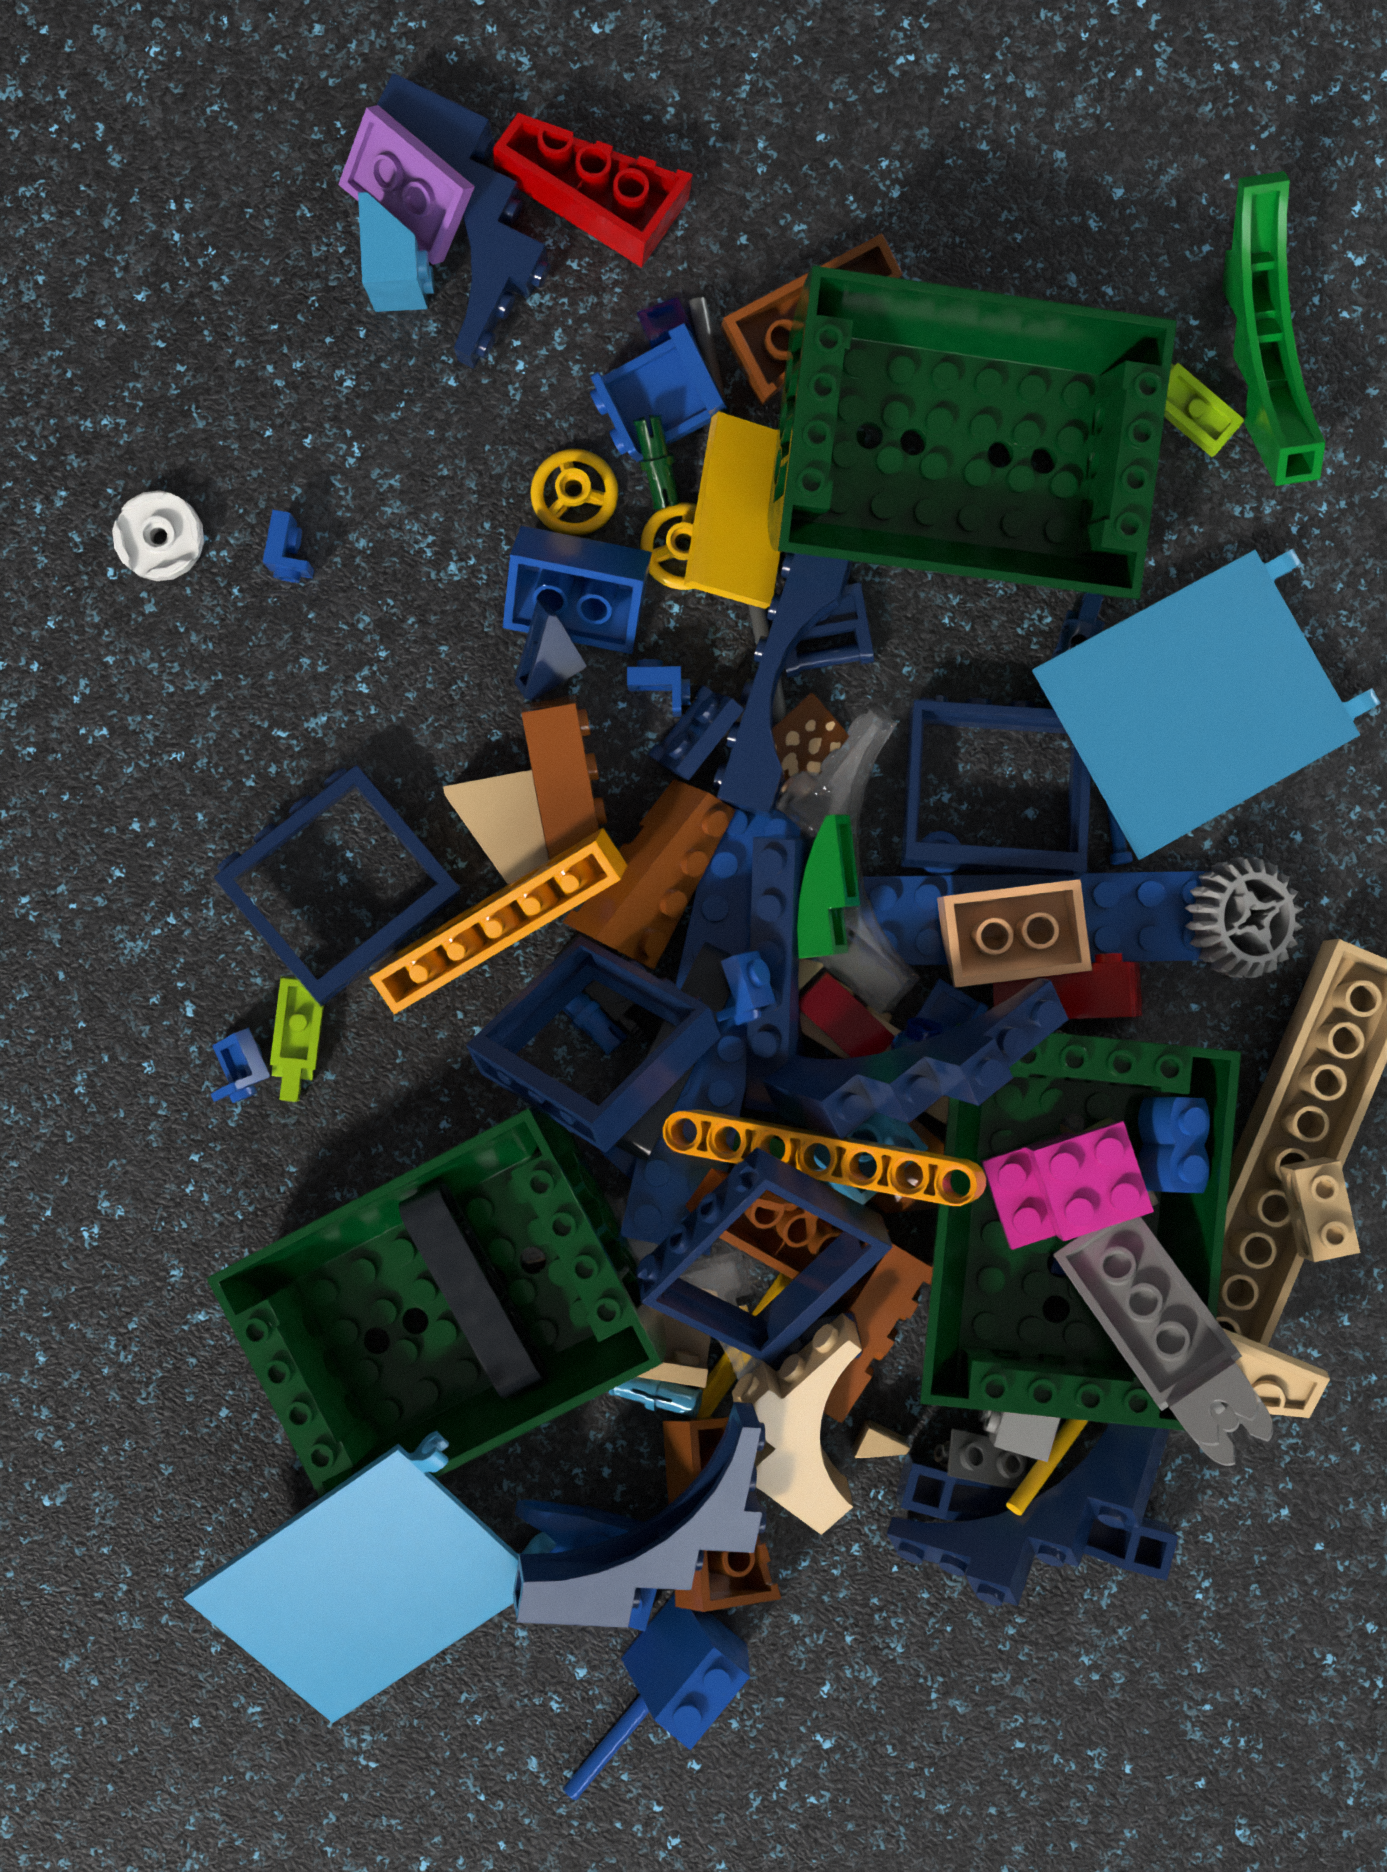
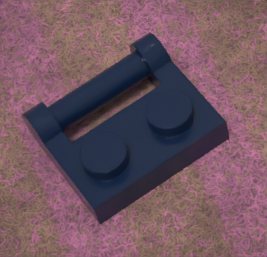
(847, 618)
(696, 733)

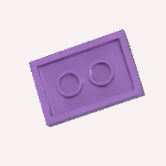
(407, 181)

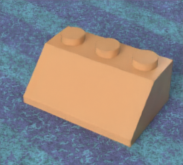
(1015, 933)

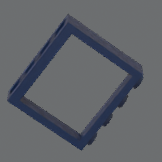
(982, 714)
(382, 942)
(530, 1011)
(798, 1303)

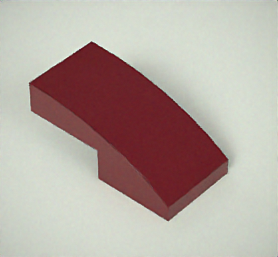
(844, 1018)

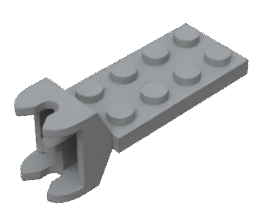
(1166, 1334)

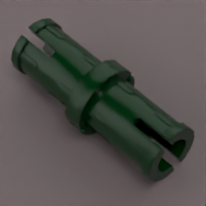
(657, 461)

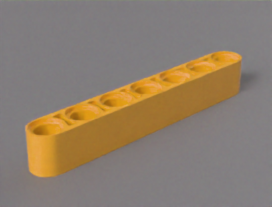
(845, 1156)

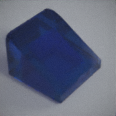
(660, 319)

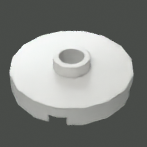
(140, 522)

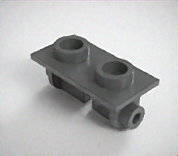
(977, 1460)

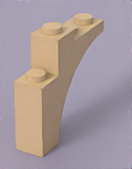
(791, 1406)

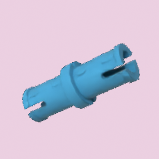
(662, 1395)

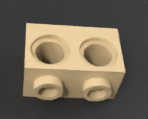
(1319, 1209)

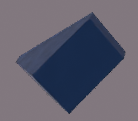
(547, 655)

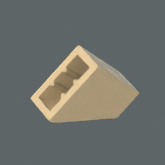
(504, 820)

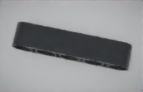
(710, 983)
(473, 1290)

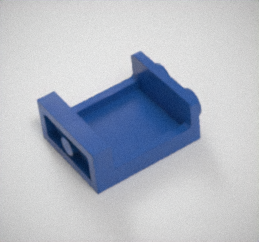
(662, 381)

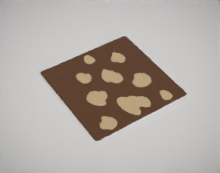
(807, 737)

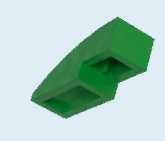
(826, 889)

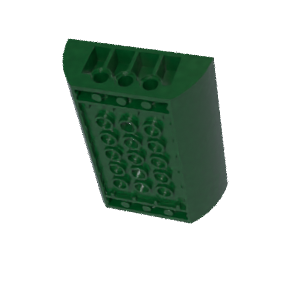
(966, 376)
(318, 1292)
(986, 1301)

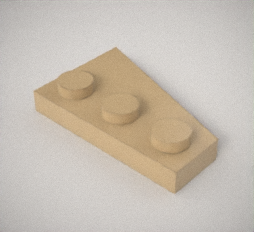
(1280, 1380)

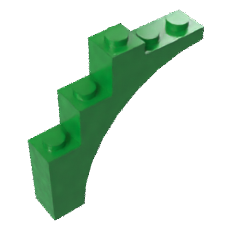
(1264, 343)

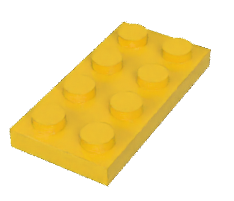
(730, 529)

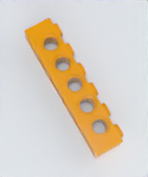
(499, 921)

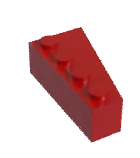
(599, 190)

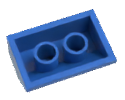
(586, 582)

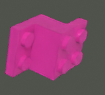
(1067, 1185)

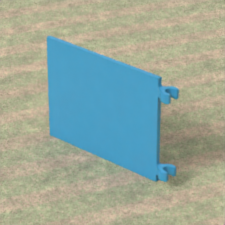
(1198, 702)
(364, 1582)

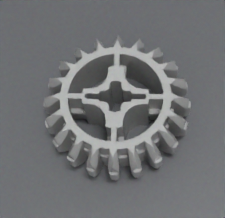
(1229, 909)

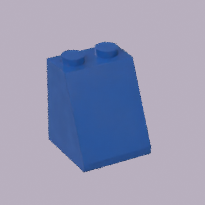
(686, 1669)

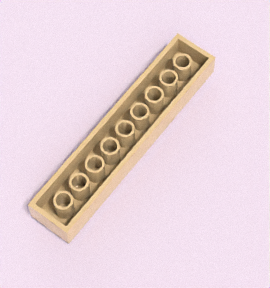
(1302, 1113)

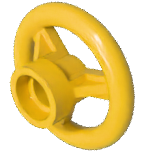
(574, 476)
(668, 551)

